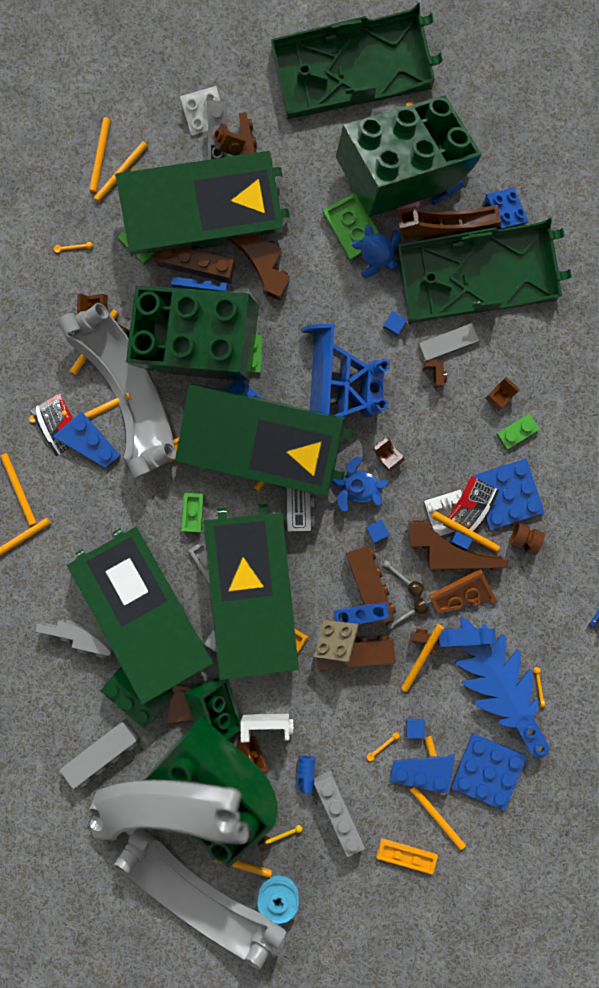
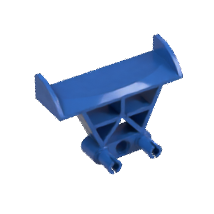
(321, 384)

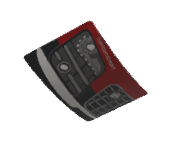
(50, 421)
(473, 504)

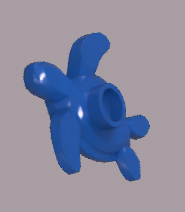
(377, 251)
(358, 486)

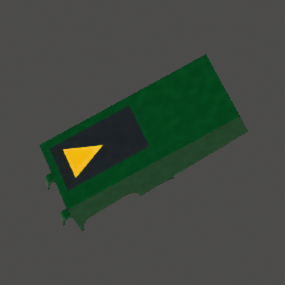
(200, 202)
(261, 439)

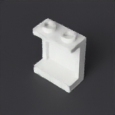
(265, 721)

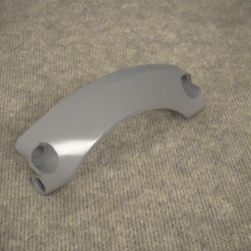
(146, 422)
(168, 805)
(196, 902)

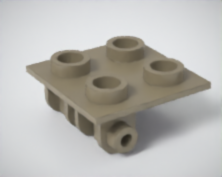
(336, 641)

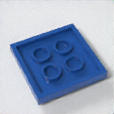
(516, 496)
(488, 771)

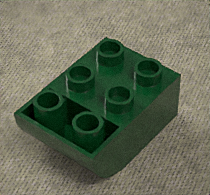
(406, 154)
(193, 332)
(212, 760)

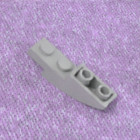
(216, 115)
(83, 638)

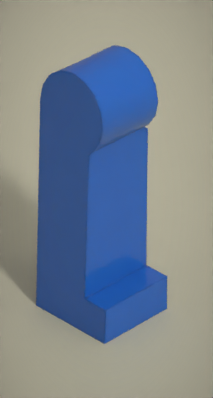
(362, 613)
(466, 637)

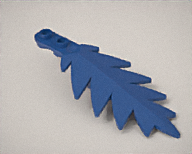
(500, 681)

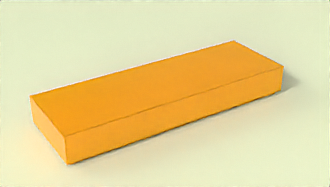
(407, 856)

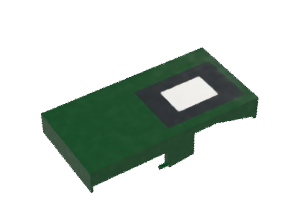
(139, 614)

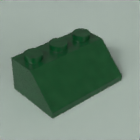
(122, 694)
(216, 705)

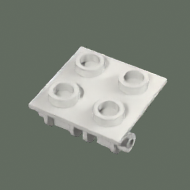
(196, 108)
(444, 505)

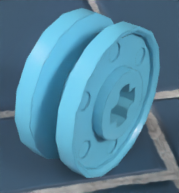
(275, 888)

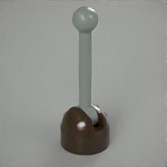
(413, 587)
(419, 607)

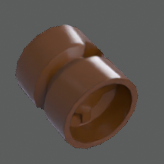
(528, 539)

